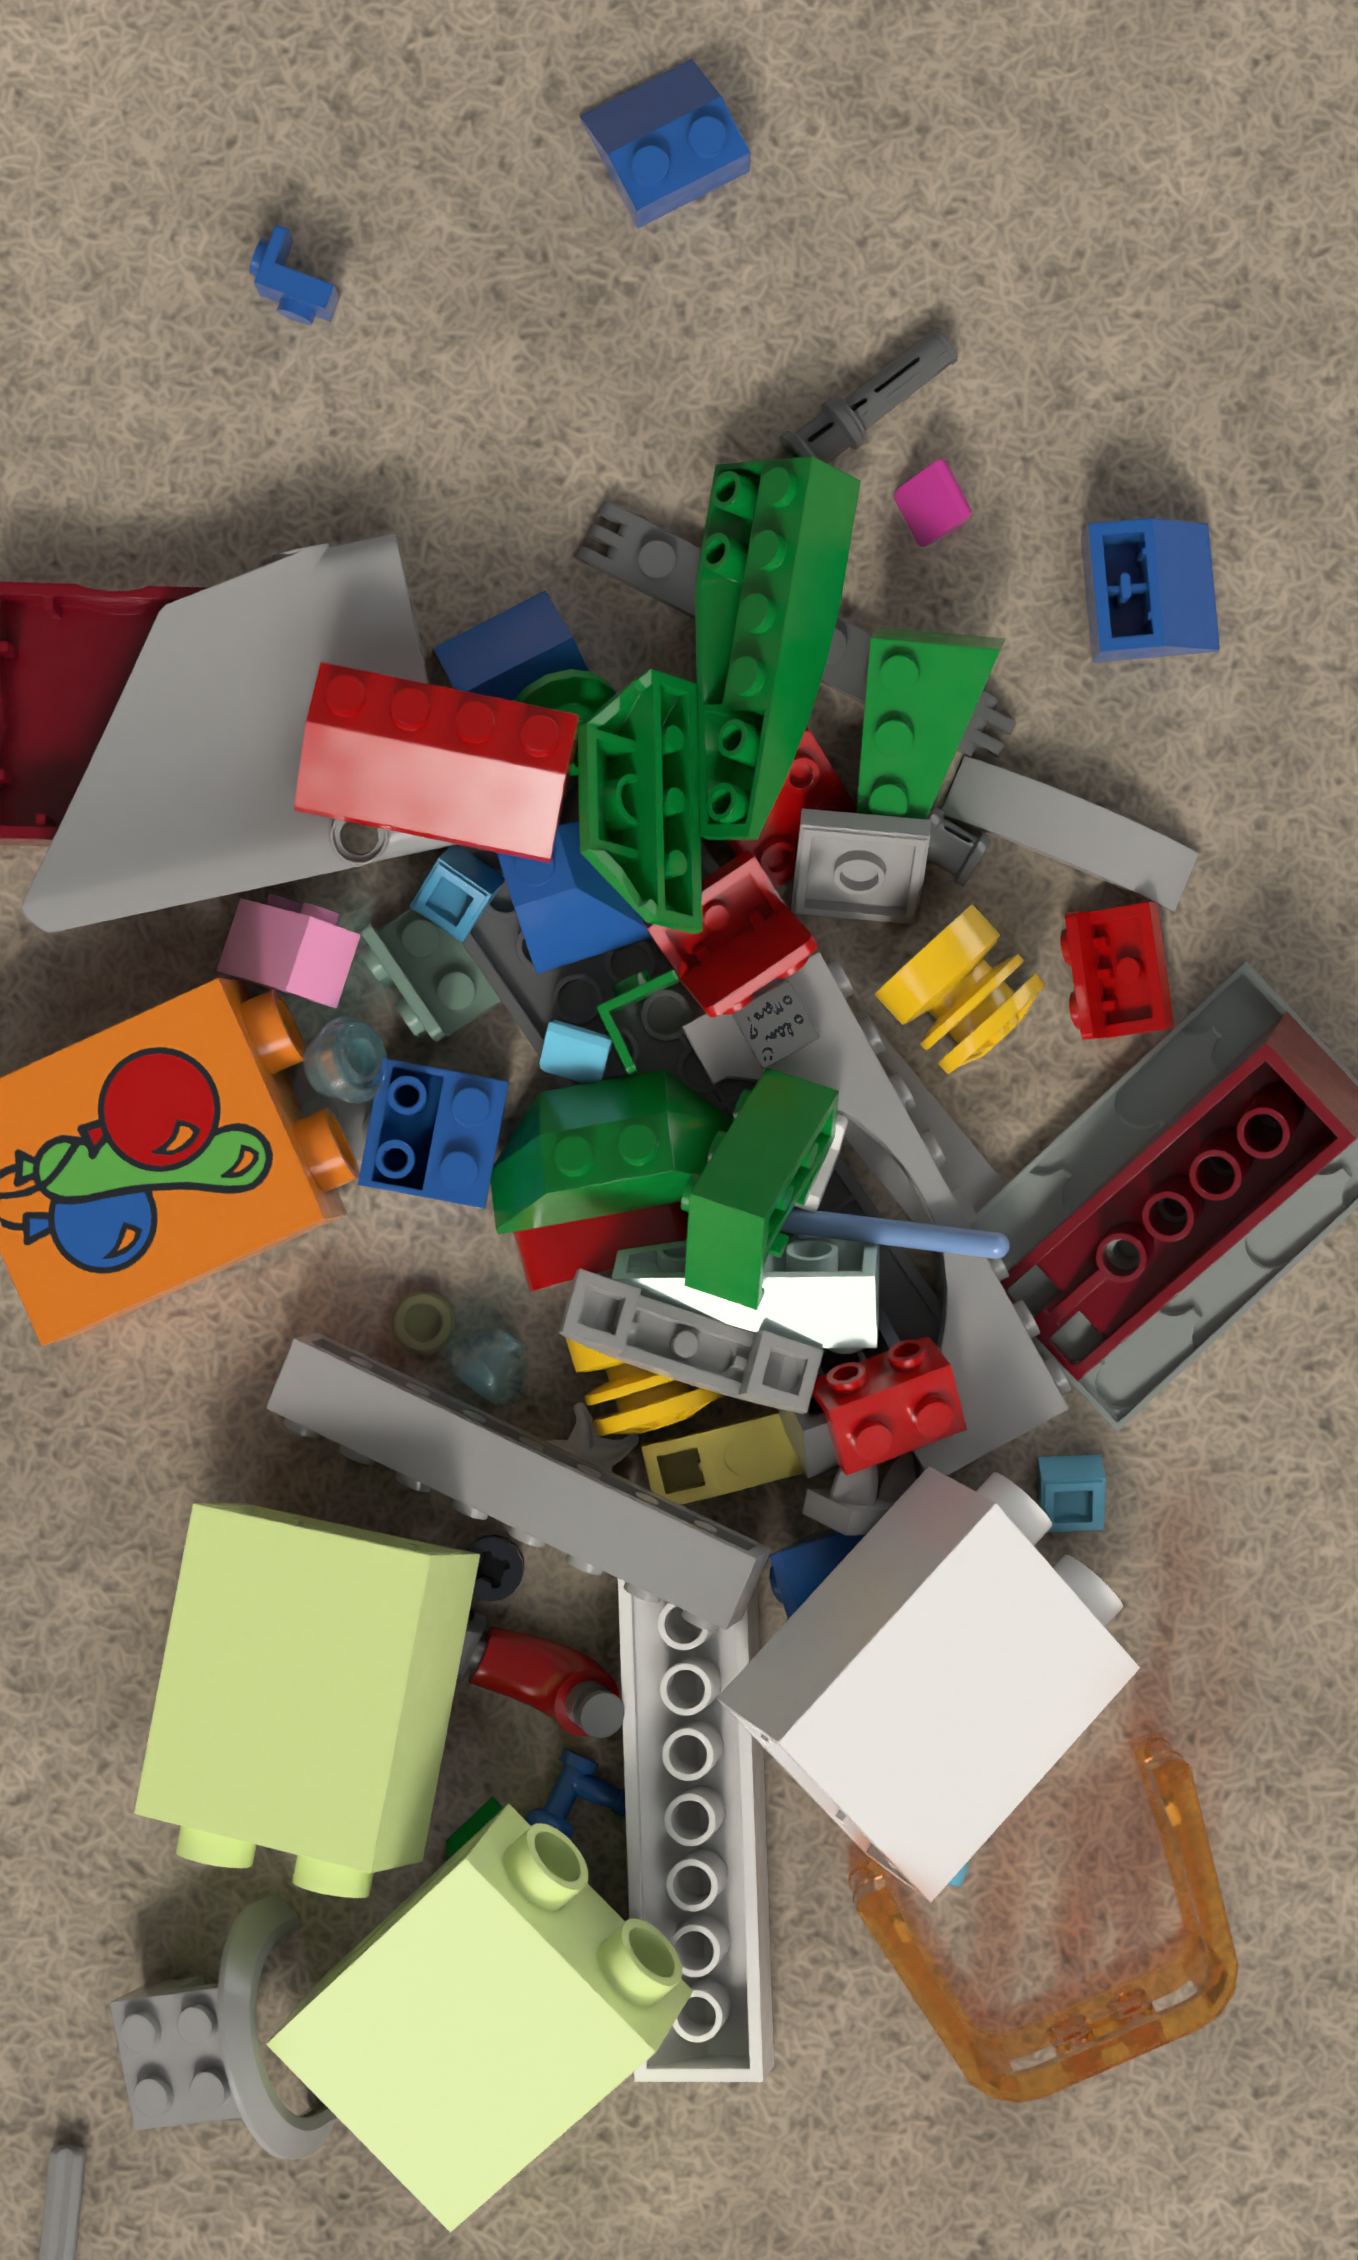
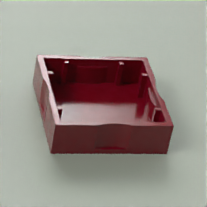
(60, 680)

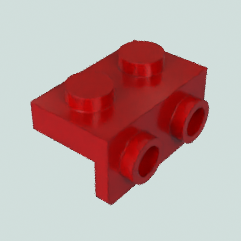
(1117, 971)
(889, 1404)

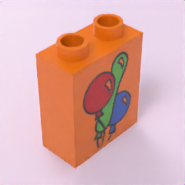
(160, 1157)

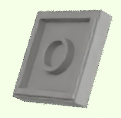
(860, 866)

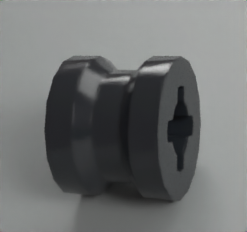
(498, 1554)

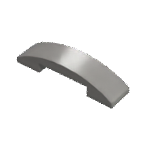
(1070, 831)
(689, 1345)

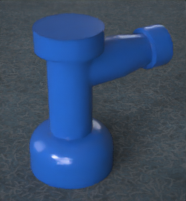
(575, 1781)

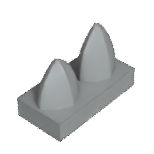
(858, 1499)

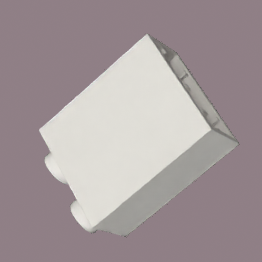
(935, 1675)

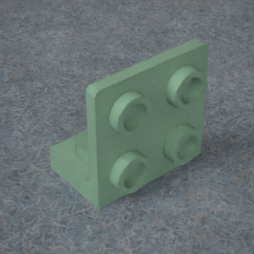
(433, 973)

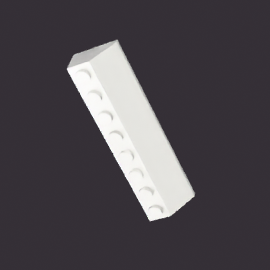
(698, 1836)

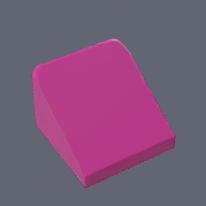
(933, 504)

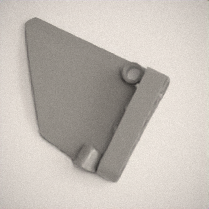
(209, 736)

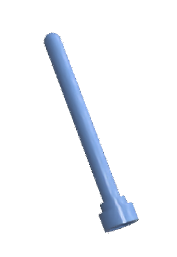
(896, 1233)

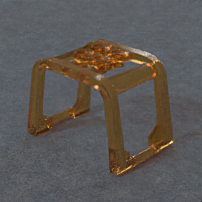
(1108, 2024)

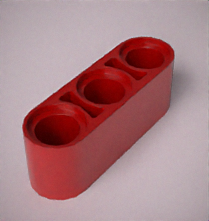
(591, 1244)

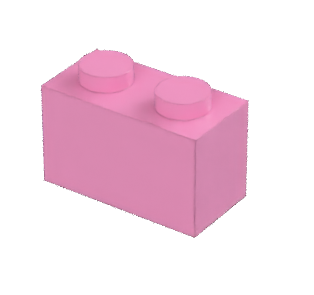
(289, 949)

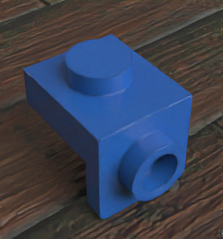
(298, 294)

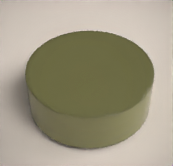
(423, 1322)

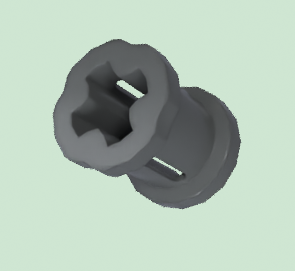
(954, 848)

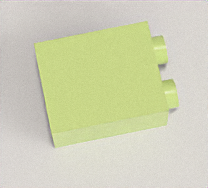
(305, 1694)
(484, 2016)

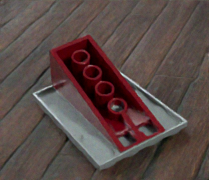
(1180, 1195)

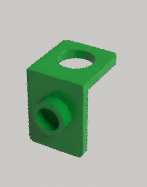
(627, 993)

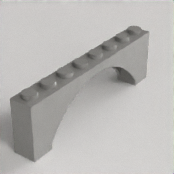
(981, 1334)

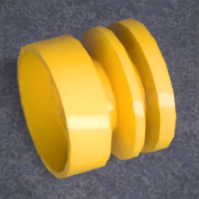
(961, 990)
(642, 1397)

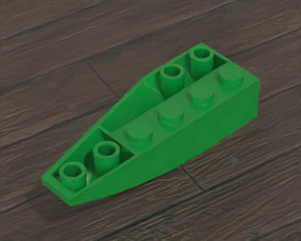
(764, 627)

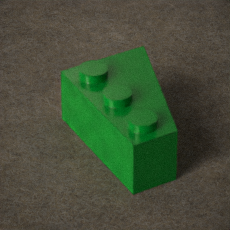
(916, 714)
(753, 1183)

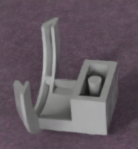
(196, 2048)

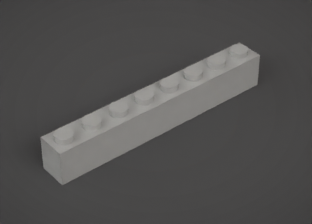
(519, 1481)

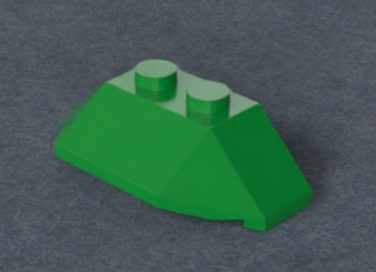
(644, 798)
(603, 1151)

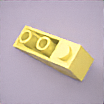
(720, 1459)

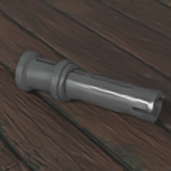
(845, 421)

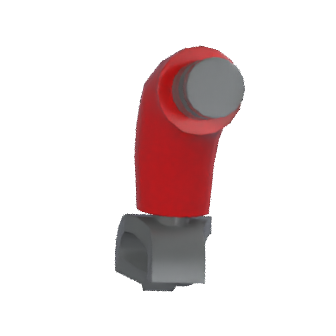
(543, 1676)

